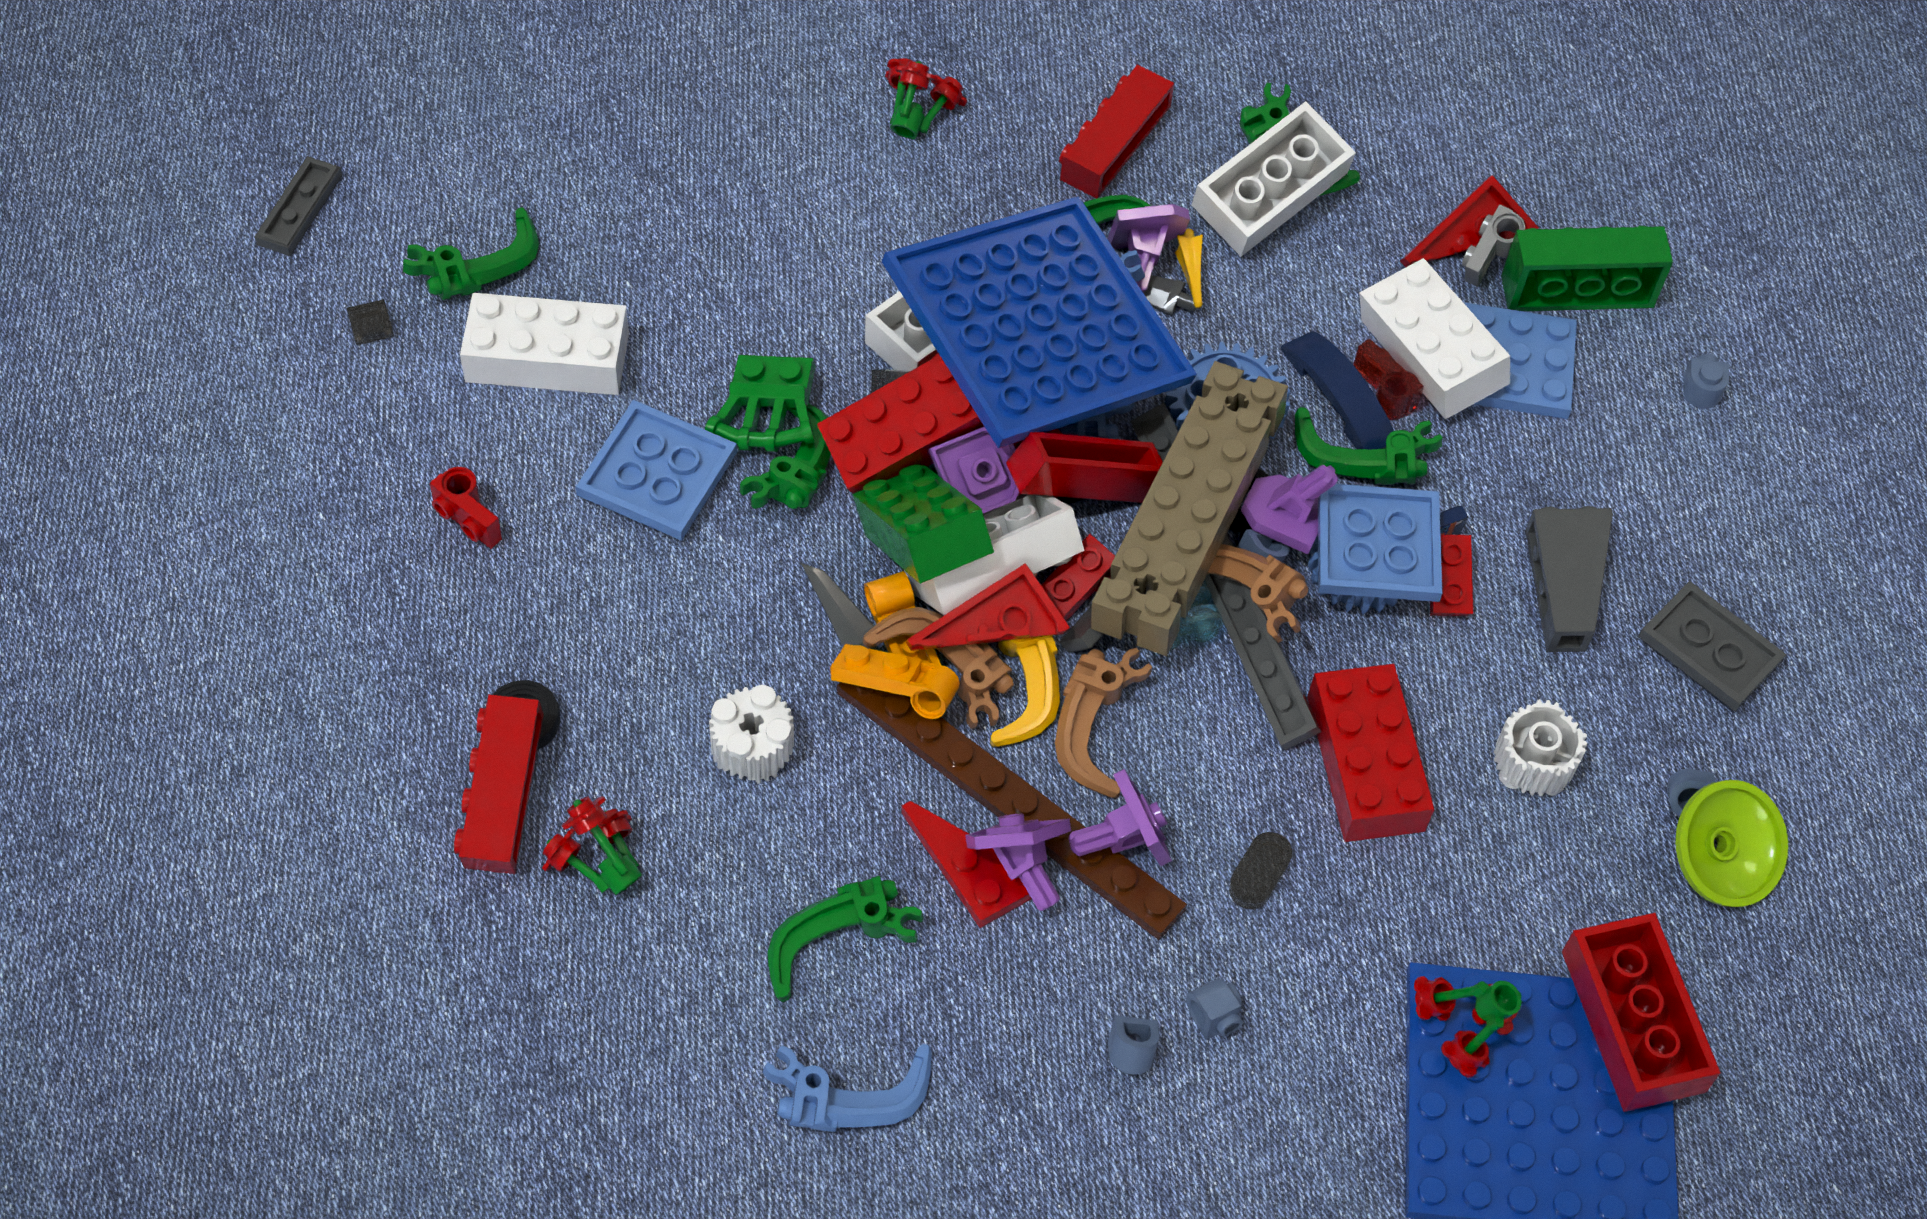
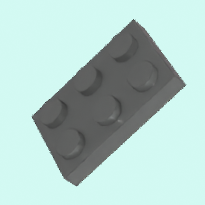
(1712, 645)

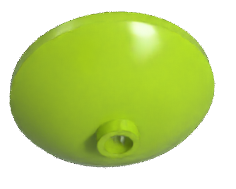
(1748, 838)

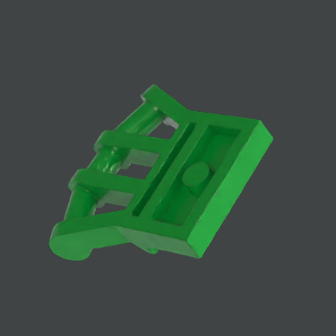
(767, 383)

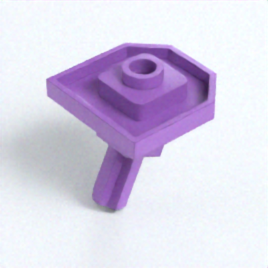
(1147, 231)
(977, 469)
(1288, 507)
(1126, 827)
(1022, 851)

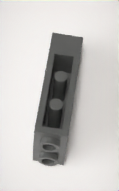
(1568, 572)

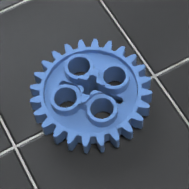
(1182, 398)

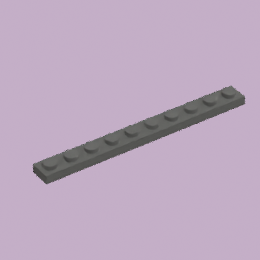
(1245, 622)

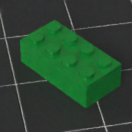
(1586, 268)
(922, 522)

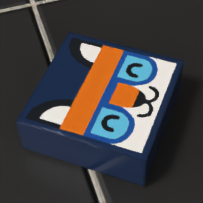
(1453, 521)

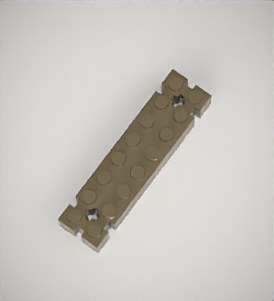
(1189, 508)

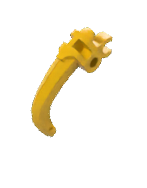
(1042, 688)

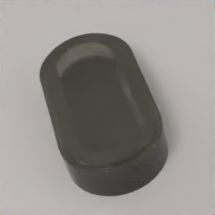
(1260, 870)

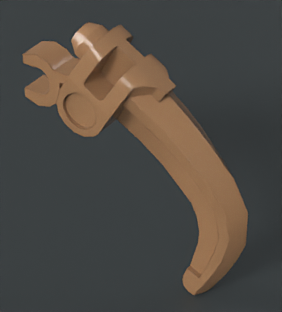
(1271, 583)
(978, 663)
(1089, 686)

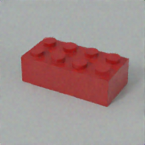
(898, 425)
(1370, 753)
(1640, 1012)

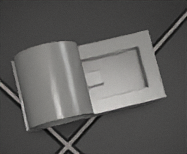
(1480, 257)

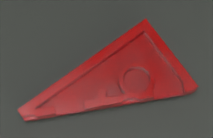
(1462, 225)
(1002, 612)
(972, 873)

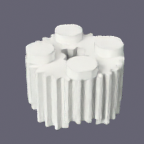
(751, 733)
(1539, 749)

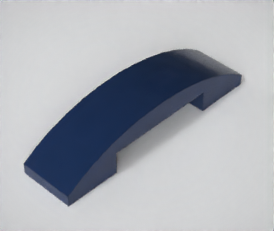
(1343, 387)

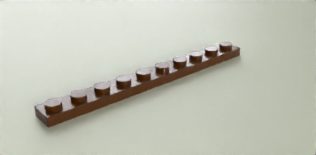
(1006, 794)

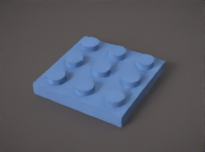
(1540, 360)
(656, 469)
(1379, 543)

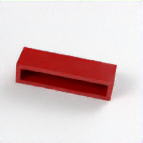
(1115, 131)
(1084, 467)
(500, 784)

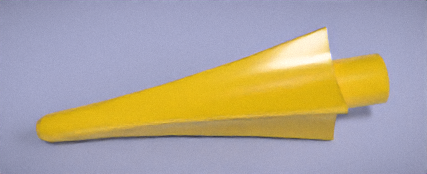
(1189, 257)

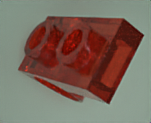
(1396, 388)

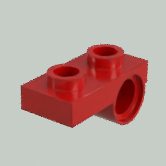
(465, 508)
(1456, 577)
(1078, 579)

